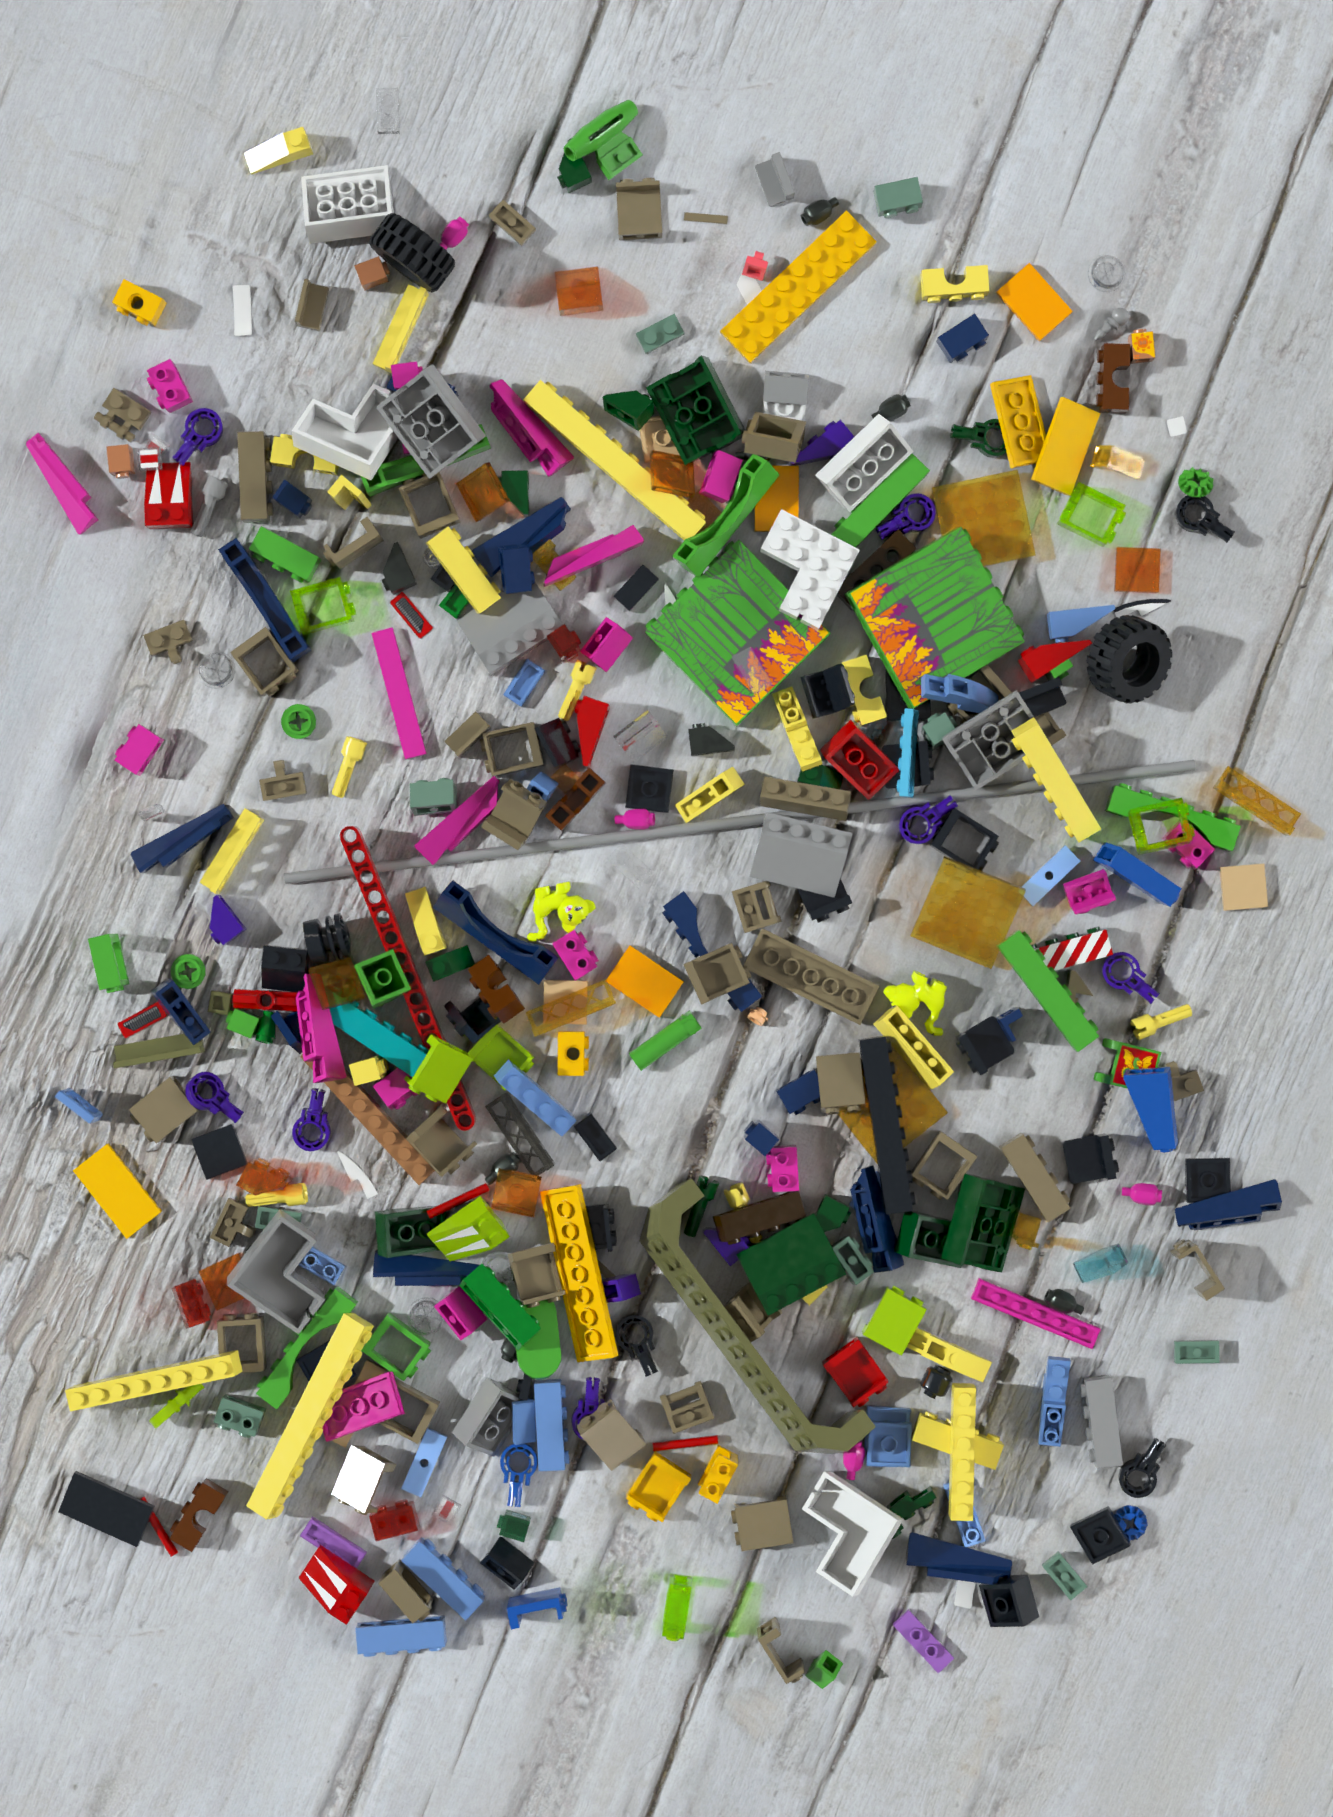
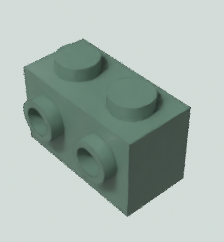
(898, 197)
(936, 728)
(433, 796)
(854, 1263)
(239, 1416)

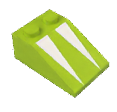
(469, 1231)

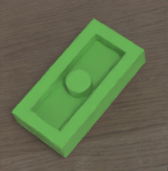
(1059, 671)

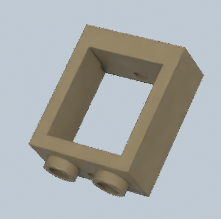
(774, 436)
(435, 525)
(253, 643)
(486, 745)
(959, 1149)
(250, 1319)
(404, 1431)
(406, 1592)

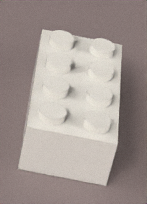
(864, 463)

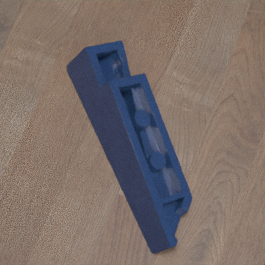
(531, 531)
(180, 840)
(1231, 1208)
(873, 1222)
(421, 1270)
(955, 1561)

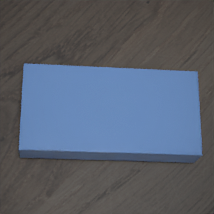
(524, 682)
(523, 1421)

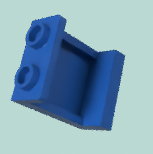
(535, 1602)

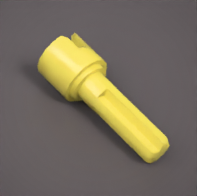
(581, 675)
(352, 751)
(1148, 1025)
(292, 1195)
(737, 1198)

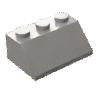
(487, 1418)

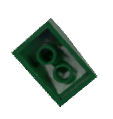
(405, 1231)
(923, 1237)

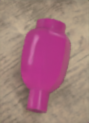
(454, 233)
(636, 819)
(1143, 1193)
(854, 1460)

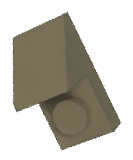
(1076, 985)

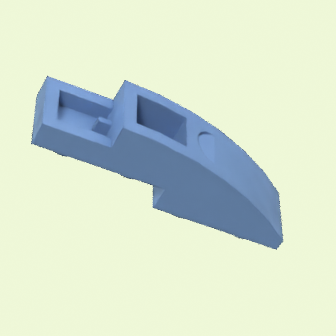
(958, 690)
(1053, 1401)

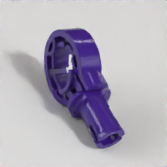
(201, 441)
(896, 523)
(938, 811)
(1141, 987)
(219, 1099)
(315, 1109)
(591, 1398)

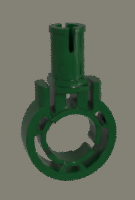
(979, 443)

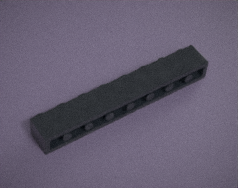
(885, 1124)

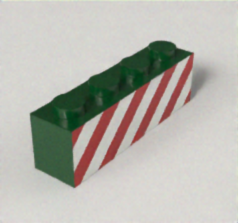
(1076, 949)

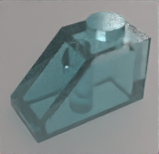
(1101, 1263)

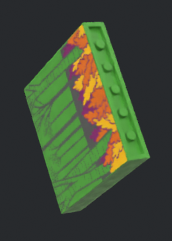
(935, 614)
(722, 615)

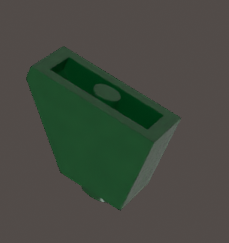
(573, 174)
(629, 407)
(517, 489)
(821, 776)
(450, 963)
(832, 1213)

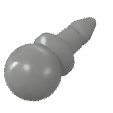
(1119, 317)

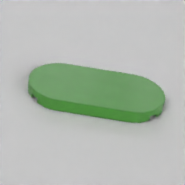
(542, 1353)

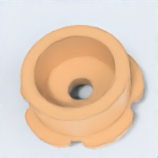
(757, 1016)

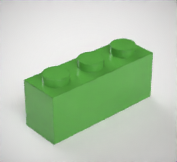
(284, 555)

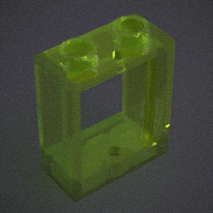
(1117, 517)
(301, 612)
(1139, 833)
(676, 1607)

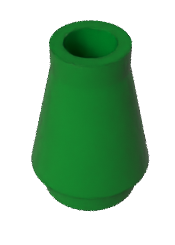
(266, 1029)

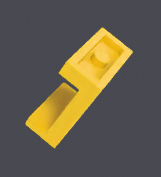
(718, 1474)
(657, 1487)

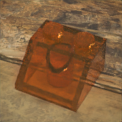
(578, 291)

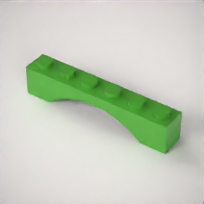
(396, 472)
(753, 482)
(1215, 831)
(280, 1382)

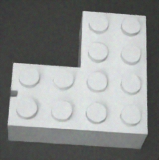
(347, 440)
(820, 564)
(862, 1531)

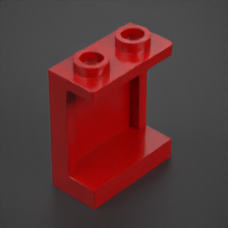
(855, 1372)

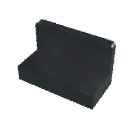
(1044, 697)
(507, 1563)

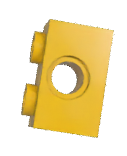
(130, 293)
(569, 1066)

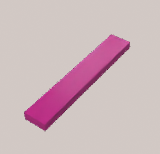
(399, 693)
(1035, 1313)

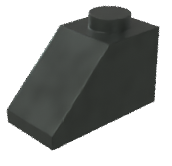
(397, 571)
(707, 741)

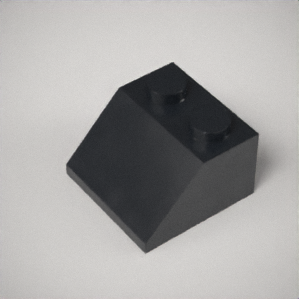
(557, 742)
(284, 968)
(1009, 1602)

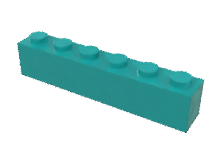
(379, 1036)

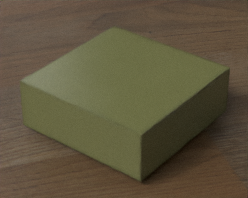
(220, 1002)

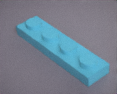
(908, 744)

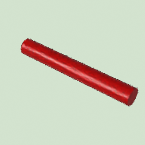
(457, 1200)
(685, 1443)
(160, 1531)

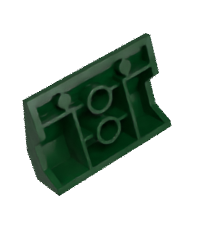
(696, 410)
(983, 1223)
(791, 1264)

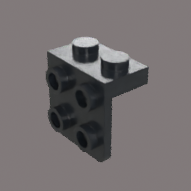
(828, 691)
(923, 772)
(820, 906)
(473, 1021)
(984, 1045)
(1090, 1158)
(600, 1222)

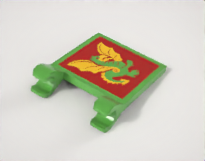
(1127, 1057)

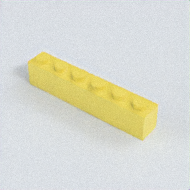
(1056, 780)
(962, 1451)

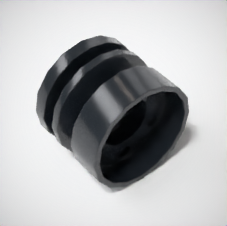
(327, 939)

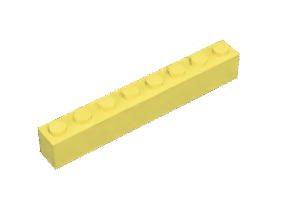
(154, 1380)

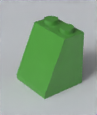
(382, 978)

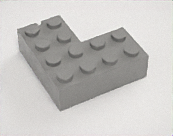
(268, 1275)

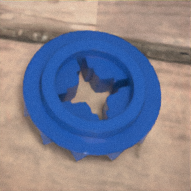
(1140, 1521)

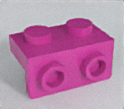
(1089, 892)

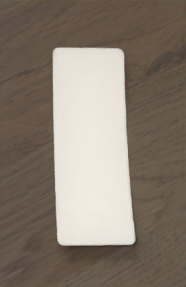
(242, 310)
(964, 1594)

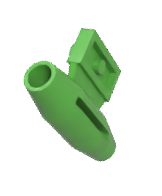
(605, 137)

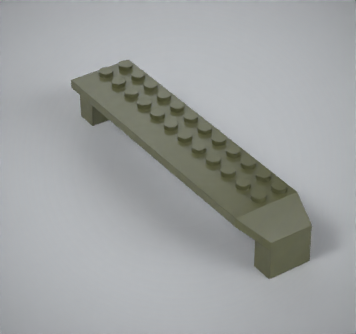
(661, 1241)

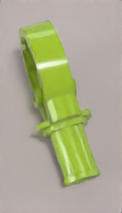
(183, 1397)

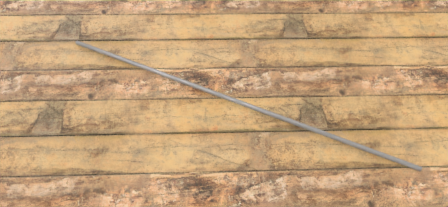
(733, 822)

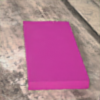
(364, 1406)

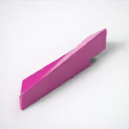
(528, 430)
(63, 483)
(593, 554)
(460, 822)
(318, 1036)

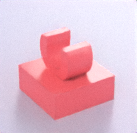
(755, 266)

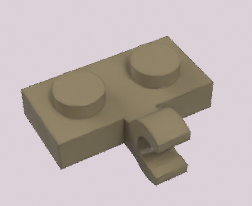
(168, 640)
(282, 784)
(1184, 1084)
(231, 1223)

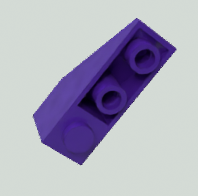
(826, 445)

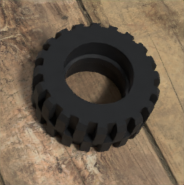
(412, 252)
(1110, 650)

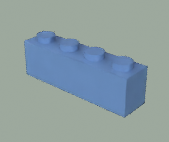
(535, 1098)
(550, 1425)
(444, 1578)
(400, 1635)

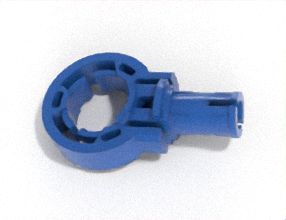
(515, 1488)

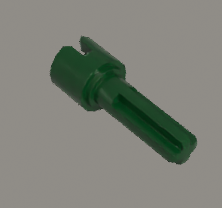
(699, 1207)

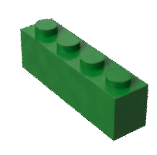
(500, 1306)

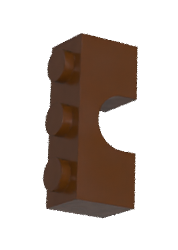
(1111, 397)
(576, 799)
(503, 1001)
(188, 1531)

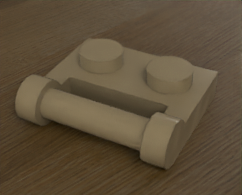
(749, 908)
(689, 1414)

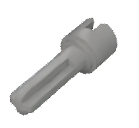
(213, 490)

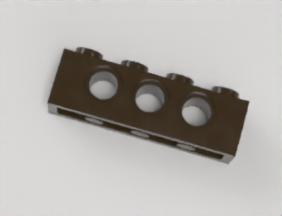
(896, 543)

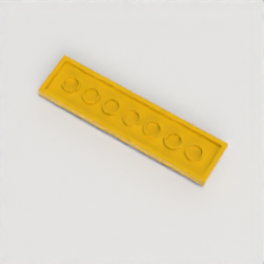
(798, 287)
(579, 1273)

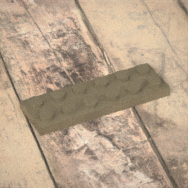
(811, 976)

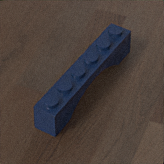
(265, 599)
(462, 910)
(684, 914)

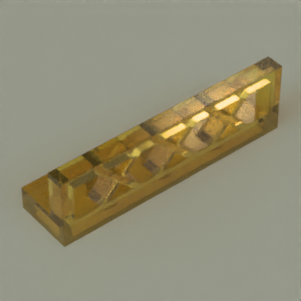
(1256, 808)
(572, 1016)

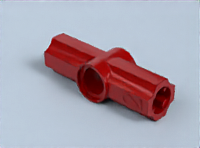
(253, 1000)

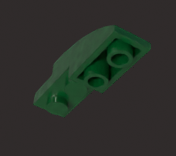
(905, 1505)

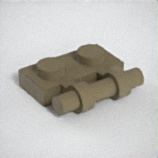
(127, 410)

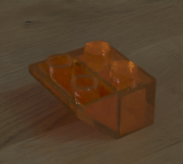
(261, 1177)

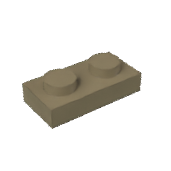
(512, 222)

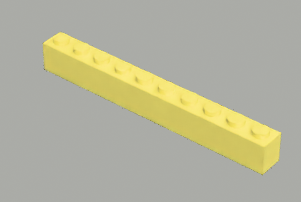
(612, 460)
(310, 1415)

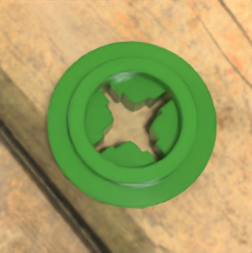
(1190, 487)
(290, 715)
(179, 966)

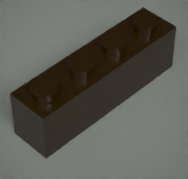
(759, 1216)

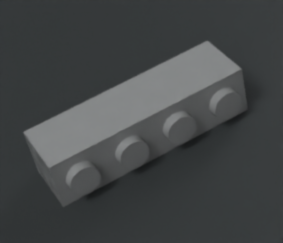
(1102, 1421)

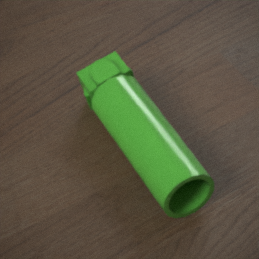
(665, 1040)

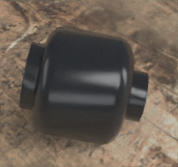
(936, 1381)

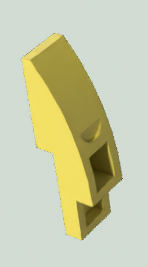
(797, 729)
(949, 1355)

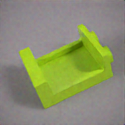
(496, 1048)
(439, 1070)
(895, 1320)

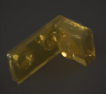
(1118, 460)
(543, 558)
(1026, 1231)

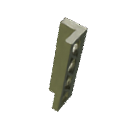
(155, 1050)

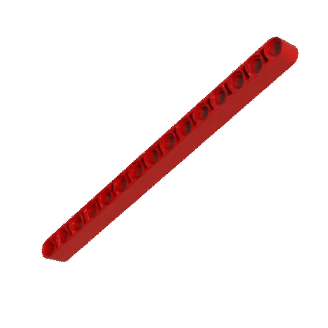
(408, 965)

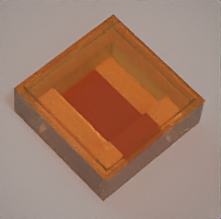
(565, 778)

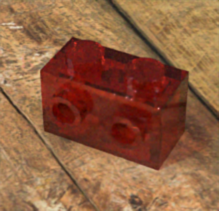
(565, 643)
(191, 1303)
(394, 1520)

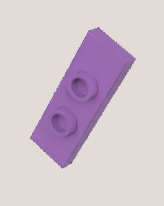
(320, 1534)
(923, 1641)

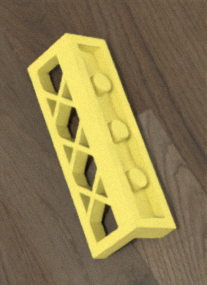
(401, 327)
(345, 492)
(231, 851)

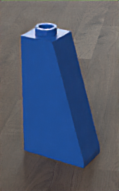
(1137, 874)
(1154, 1102)

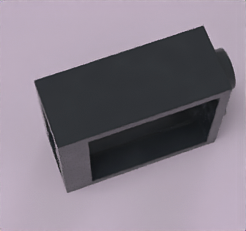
(945, 829)

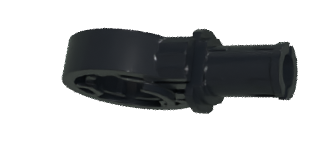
(1202, 526)
(644, 1357)
(1138, 1464)

